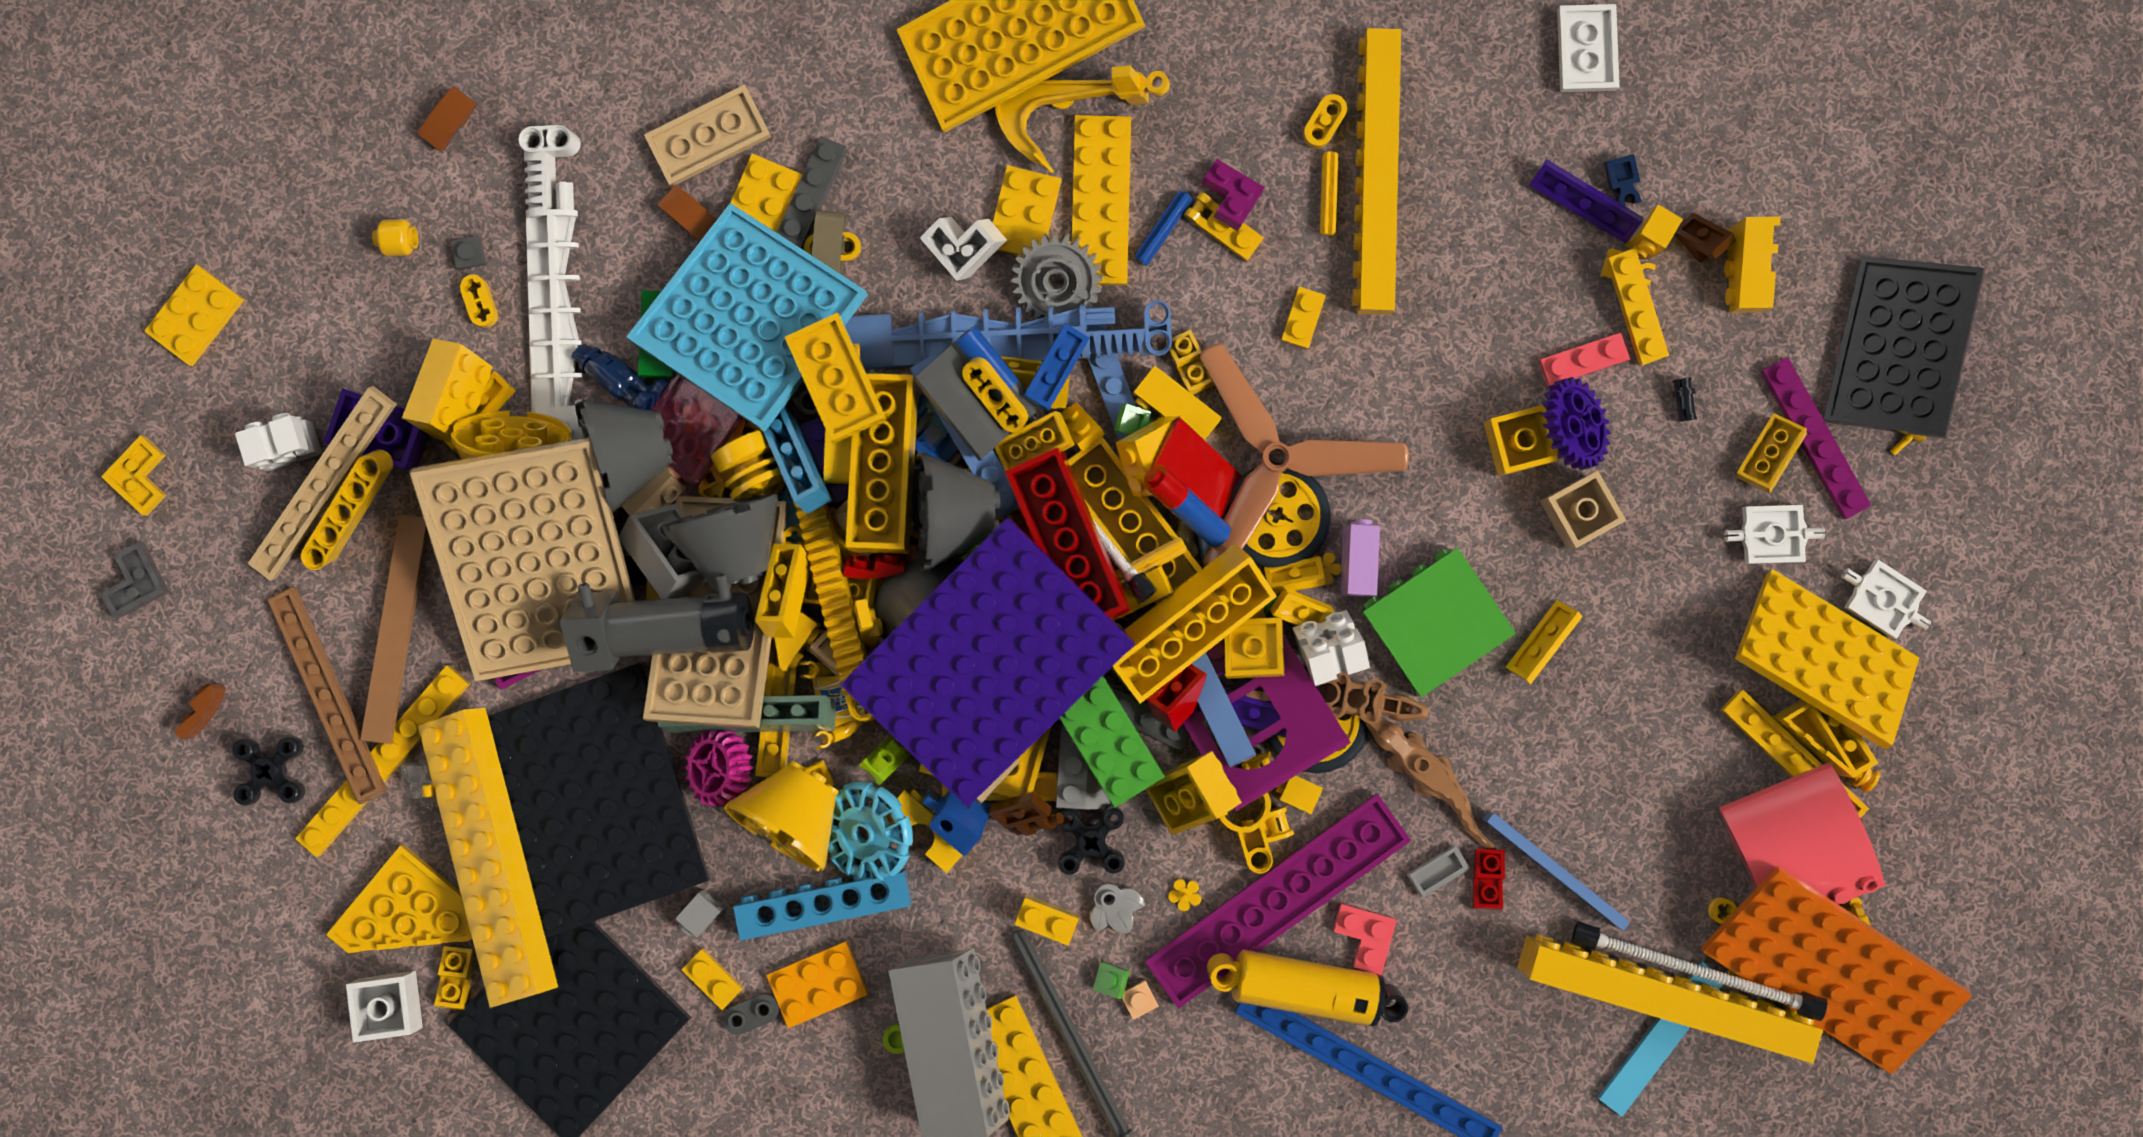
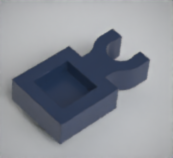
(1622, 175)

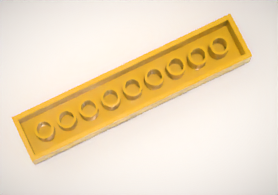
(487, 856)
(1669, 998)

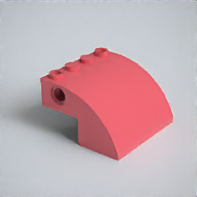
(1809, 832)

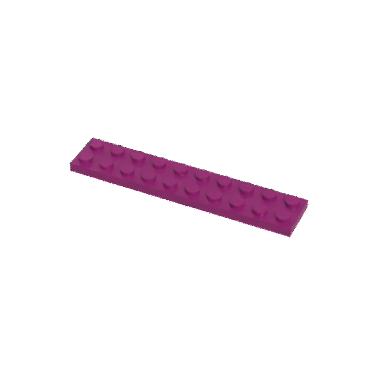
(1279, 897)

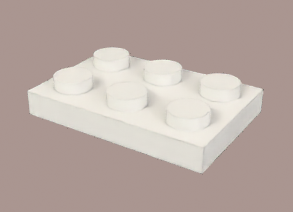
(1588, 48)

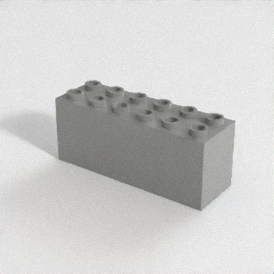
(949, 1045)

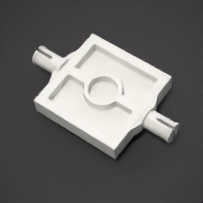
(1774, 534)
(1885, 599)

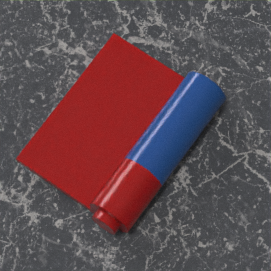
(1193, 482)

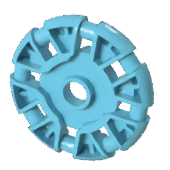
(880, 832)

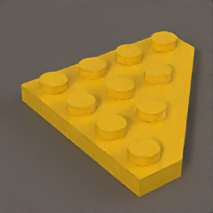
(403, 908)

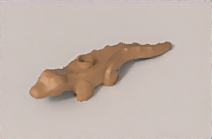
(1364, 700)
(1430, 774)

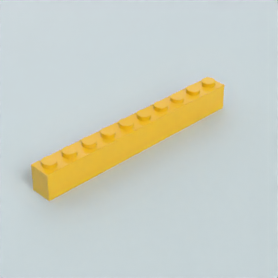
(1378, 171)

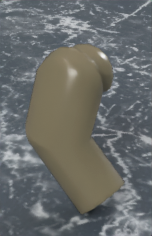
(1187, 536)

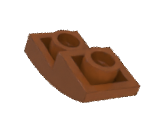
(446, 118)
(687, 212)
(204, 705)

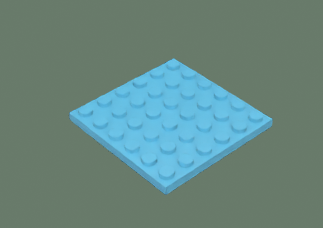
(730, 311)

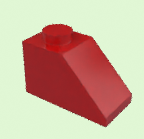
(1178, 697)

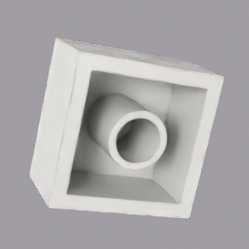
(384, 1006)

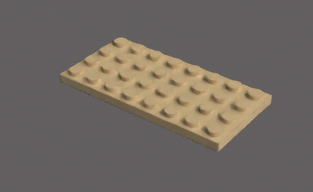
(709, 685)

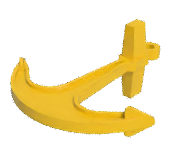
(1126, 85)

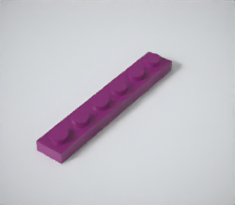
(1819, 442)

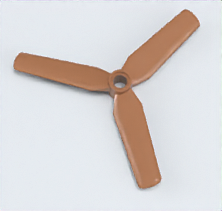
(1306, 458)

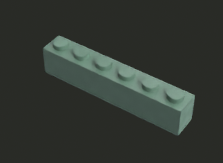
(778, 715)

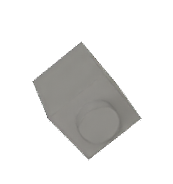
(699, 914)

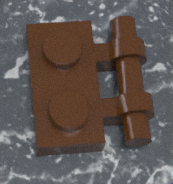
(1026, 814)

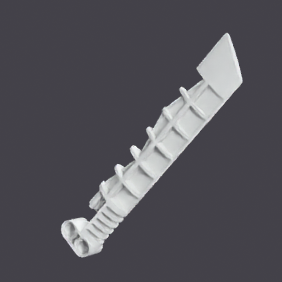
(548, 240)

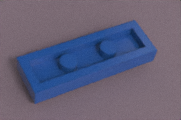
(1056, 367)

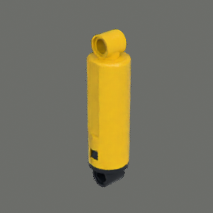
(1307, 988)

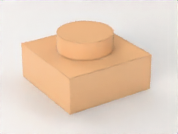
(1139, 999)

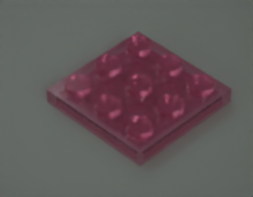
(695, 427)

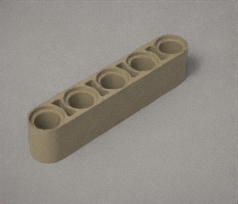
(829, 238)

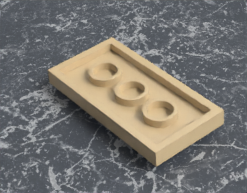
(707, 135)

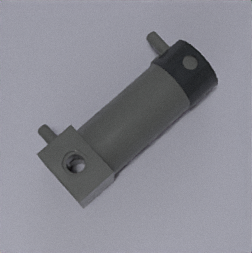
(603, 629)

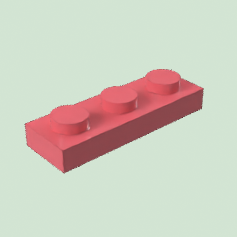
(1584, 359)

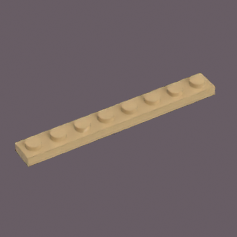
(322, 483)

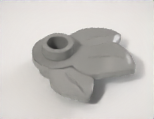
(1116, 912)

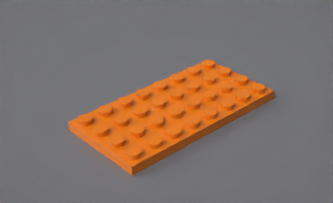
(1876, 990)

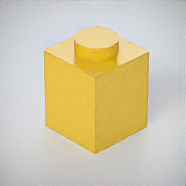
(1299, 793)

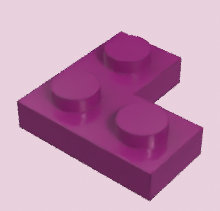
(1237, 189)

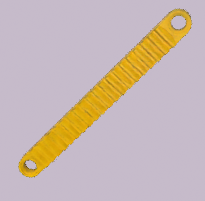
(834, 596)

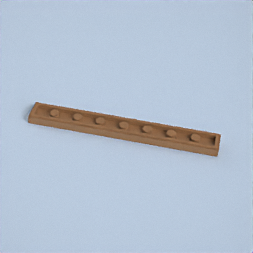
(395, 630)
(327, 695)

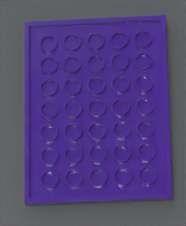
(987, 662)

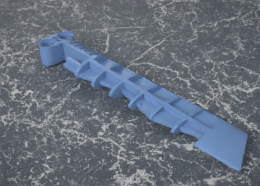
(1030, 340)

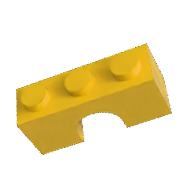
(940, 852)

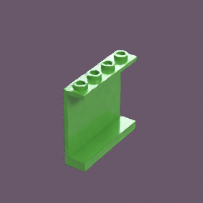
(1437, 620)

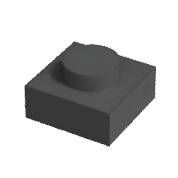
(468, 253)

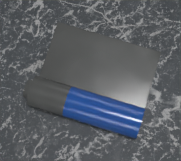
(957, 402)

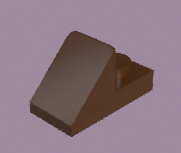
(1704, 237)

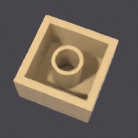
(1582, 510)

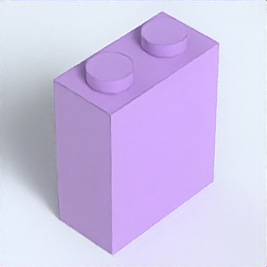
(1360, 559)

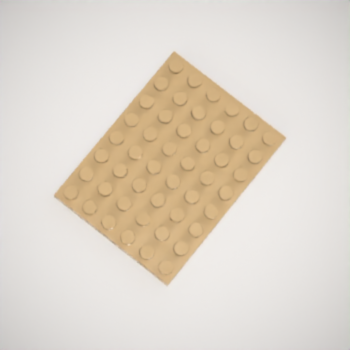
(516, 544)

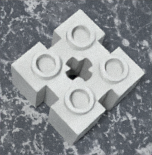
(278, 442)
(1331, 647)

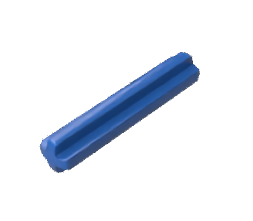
(1163, 228)

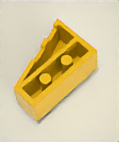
(1749, 265)
(1827, 739)

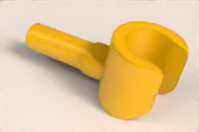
(1906, 439)

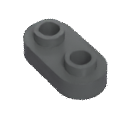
(751, 1014)

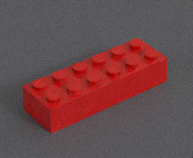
(1066, 528)

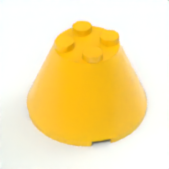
(501, 433)
(792, 812)

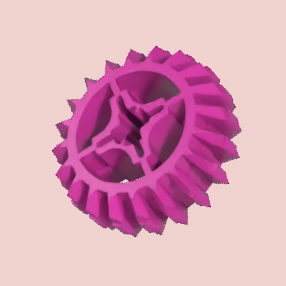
(718, 767)

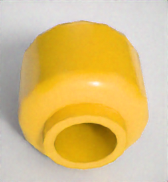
(395, 237)

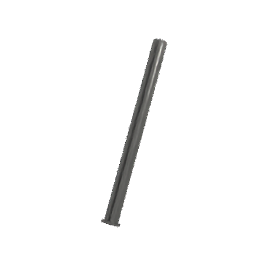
(1070, 1035)

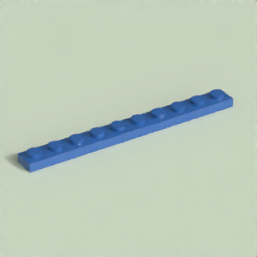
(1371, 1071)

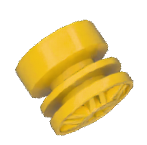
(751, 470)

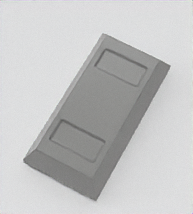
(1438, 871)

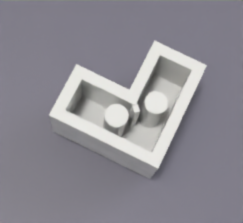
(960, 250)

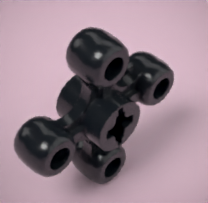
(277, 770)
(1082, 849)

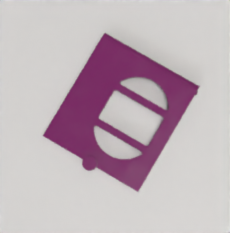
(1308, 722)

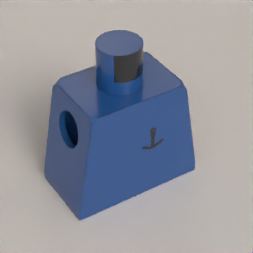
(955, 822)

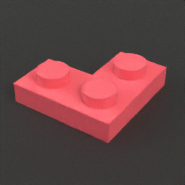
(1374, 934)

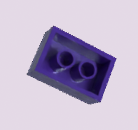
(396, 436)

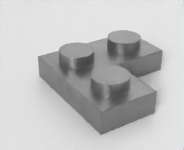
(141, 585)

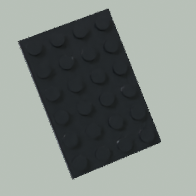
(1904, 346)

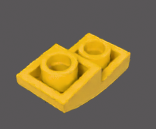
(1189, 365)
(868, 624)
(455, 978)

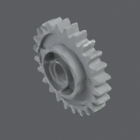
(1058, 257)

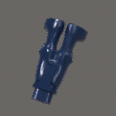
(619, 378)

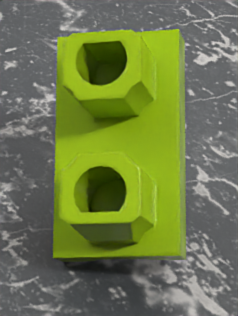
(885, 759)

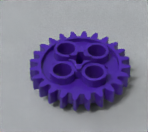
(1576, 423)

